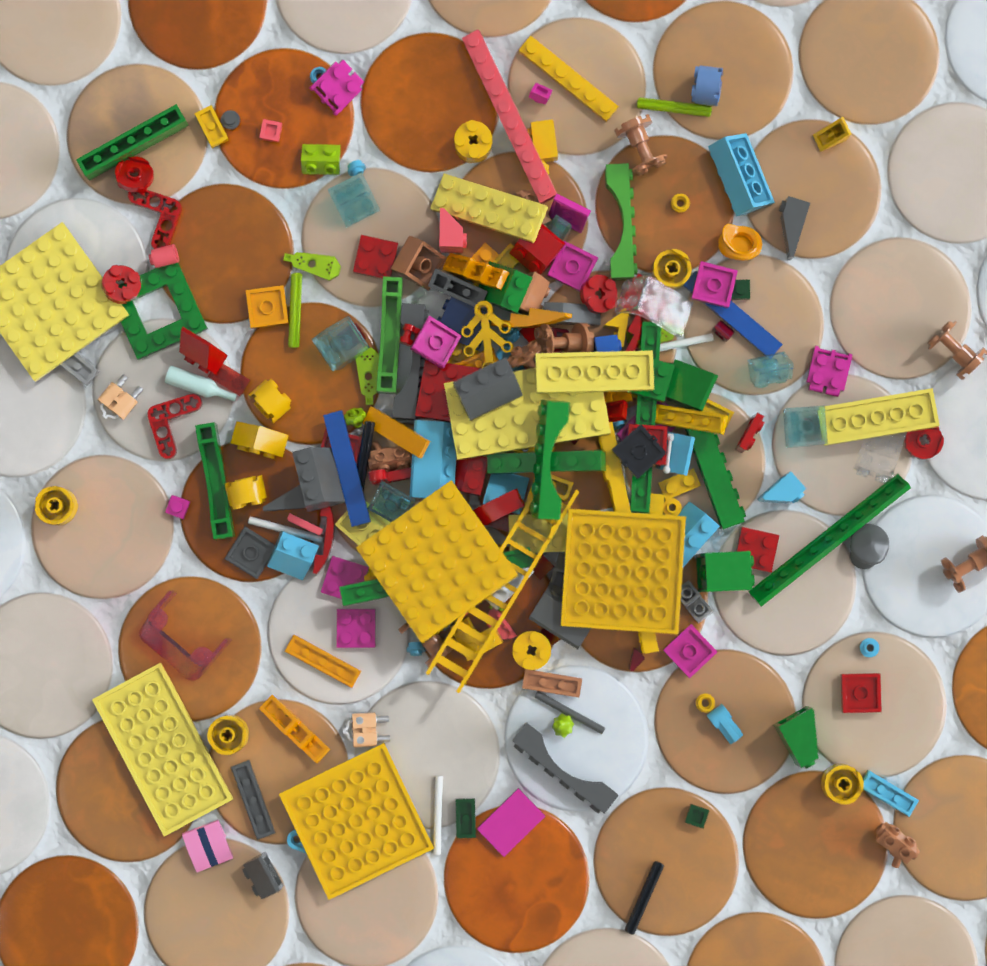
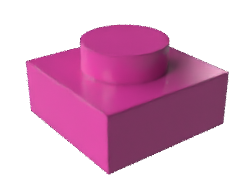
(540, 93)
(177, 507)

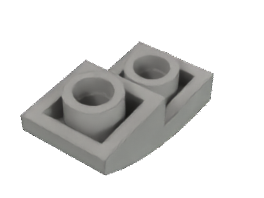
(694, 602)

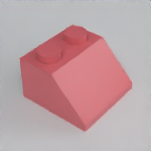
(451, 234)

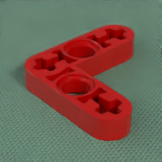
(166, 214)
(163, 421)
(377, 476)

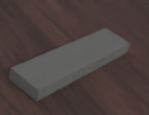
(253, 799)

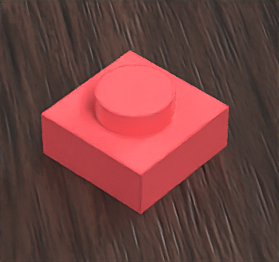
(270, 131)

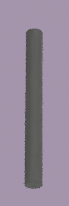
(568, 711)

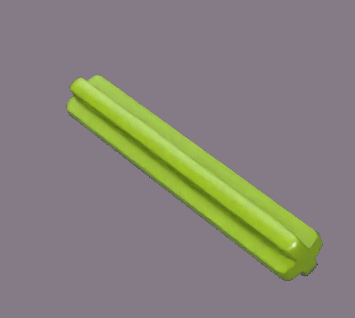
(674, 107)
(295, 310)

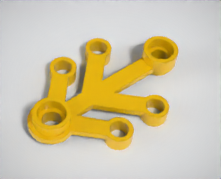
(486, 332)

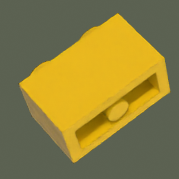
(544, 139)

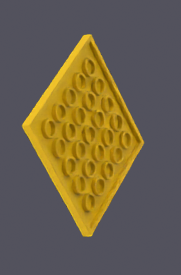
(437, 561)
(623, 571)
(356, 821)

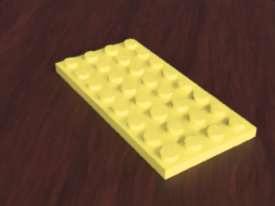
(515, 423)
(162, 749)

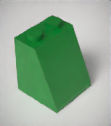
(512, 292)
(690, 386)
(724, 571)
(800, 736)

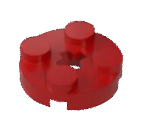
(134, 184)
(125, 274)
(592, 301)
(924, 451)

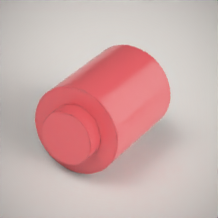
(164, 256)

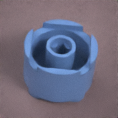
(707, 85)

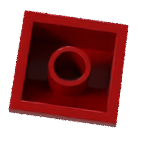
(540, 254)
(201, 352)
(471, 475)

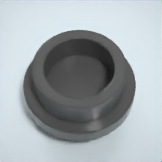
(230, 119)

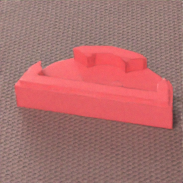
(304, 524)
(504, 629)

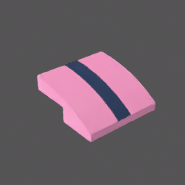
(207, 845)

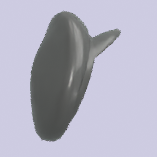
(868, 546)

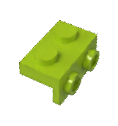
(320, 159)

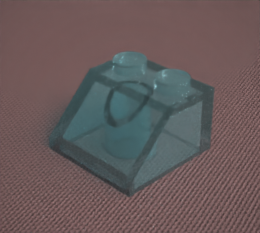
(340, 343)
(770, 369)
(805, 426)
(390, 502)

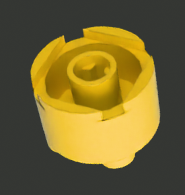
(473, 131)
(676, 259)
(270, 400)
(246, 491)
(45, 503)
(542, 652)
(220, 742)
(851, 790)

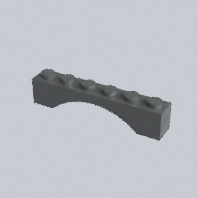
(406, 400)
(596, 793)

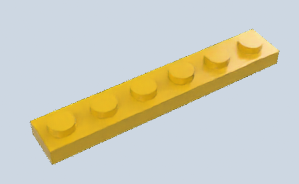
(568, 78)

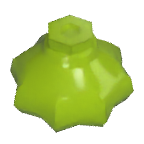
(355, 417)
(562, 725)

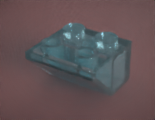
(353, 199)

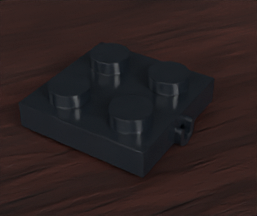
(639, 451)

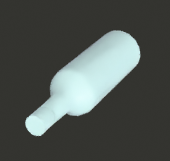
(196, 384)

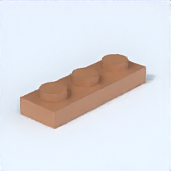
(552, 683)

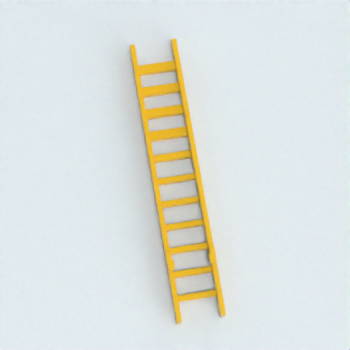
(620, 503)
(485, 617)

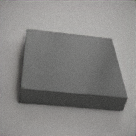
(250, 552)

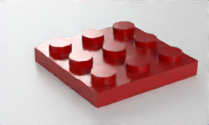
(432, 395)

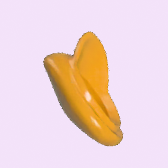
(739, 242)

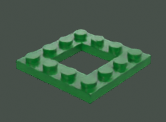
(192, 319)

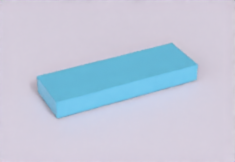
(889, 793)

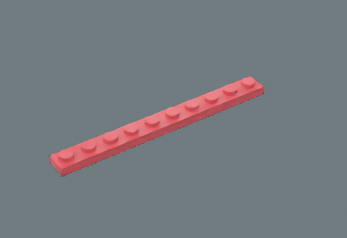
(509, 116)

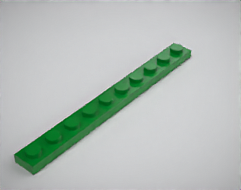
(645, 416)
(829, 540)
(373, 590)

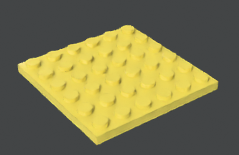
(53, 302)

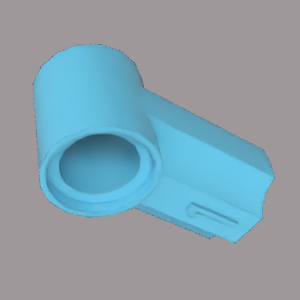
(722, 720)

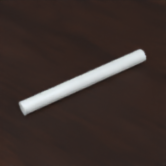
(685, 342)
(278, 527)
(437, 815)

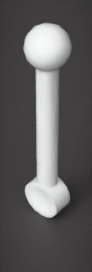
(670, 437)

